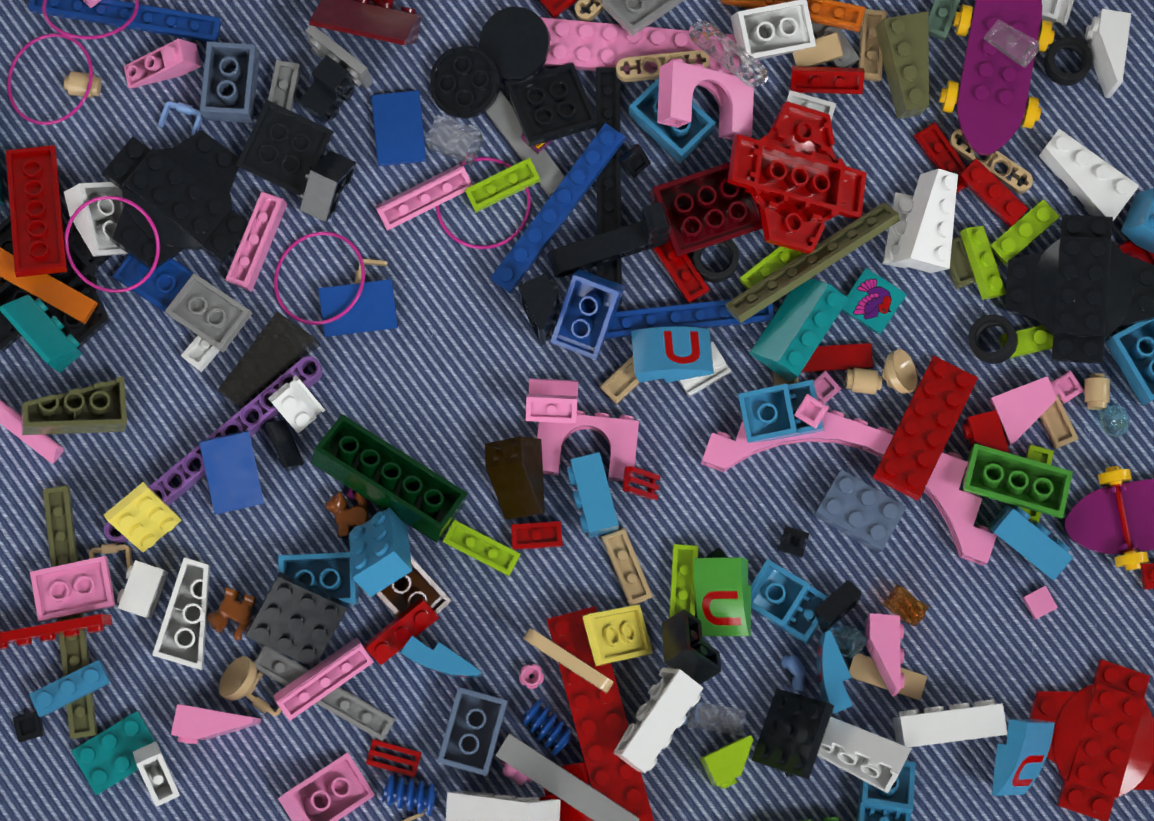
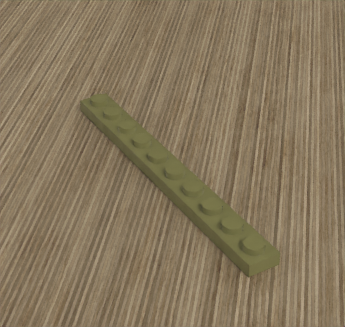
(73, 649)

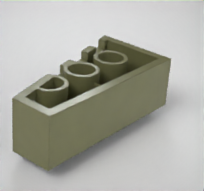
(906, 61)
(81, 410)

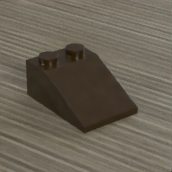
(517, 475)

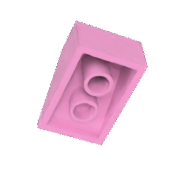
(203, 724)
(328, 793)

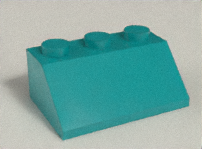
(42, 331)

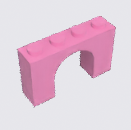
(733, 97)
(619, 433)

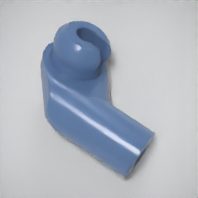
(797, 669)

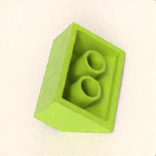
(727, 762)

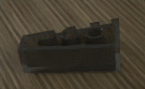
(268, 358)

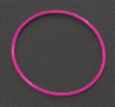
(89, 37)
(84, 97)
(147, 217)
(502, 242)
(352, 303)

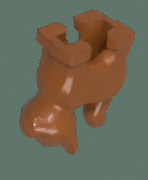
(348, 517)
(230, 608)

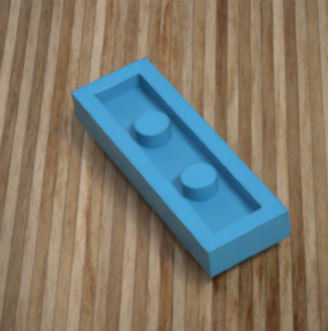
(70, 688)

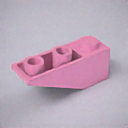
(163, 63)
(883, 644)

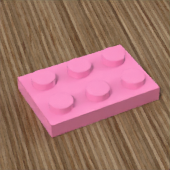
(72, 589)

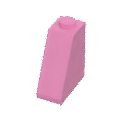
(1023, 406)

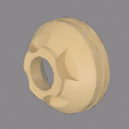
(900, 372)
(238, 679)

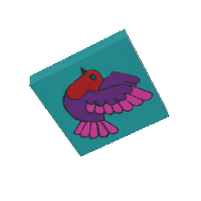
(873, 301)

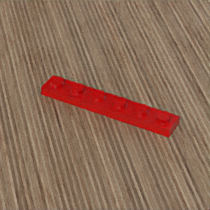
(48, 631)

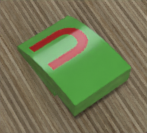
(723, 596)

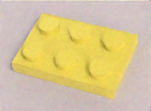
(142, 517)
(617, 635)

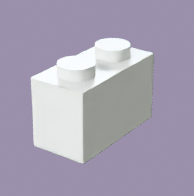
(142, 589)
(156, 773)

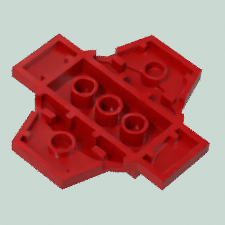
(796, 177)
(1100, 739)

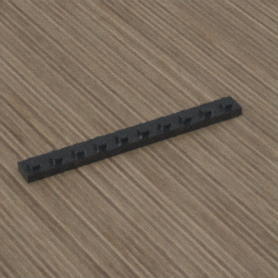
(610, 178)

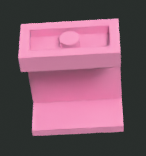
(552, 400)

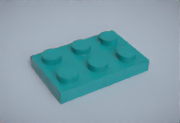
(110, 755)

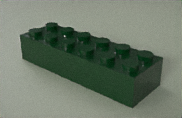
(389, 478)

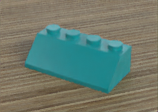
(798, 327)

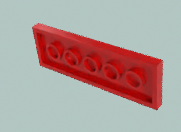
(35, 211)
(925, 428)

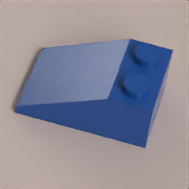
(587, 313)

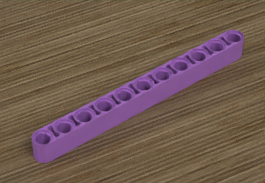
(240, 421)

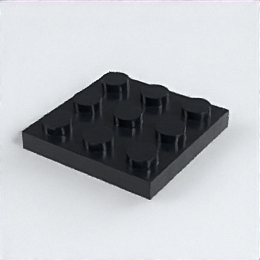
(551, 104)
(284, 147)
(296, 619)
(792, 733)

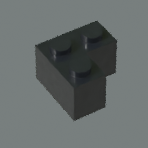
(330, 89)
(325, 185)
(687, 650)

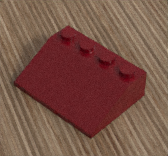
(368, 20)
(706, 210)

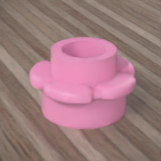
(531, 669)

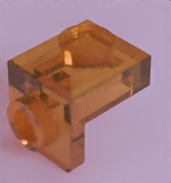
(906, 605)

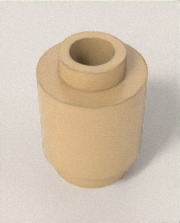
(77, 83)
(863, 381)
(1097, 391)

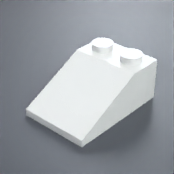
(774, 29)
(1108, 45)
(99, 219)

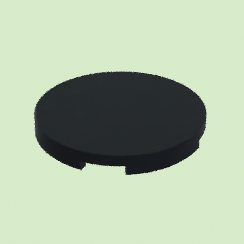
(516, 42)
(465, 82)

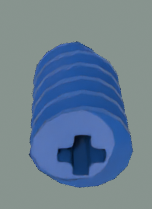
(547, 727)
(410, 794)

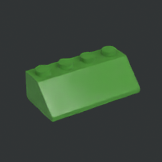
(1017, 480)

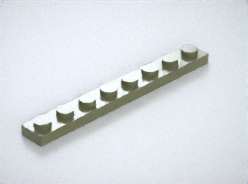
(810, 264)

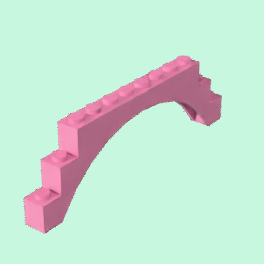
(955, 506)

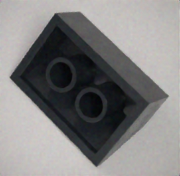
(540, 303)

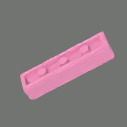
(423, 196)
(256, 241)
(40, 443)
(323, 679)

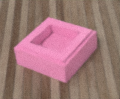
(826, 387)
(1068, 387)
(811, 411)
(1039, 602)

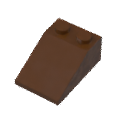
(411, 588)

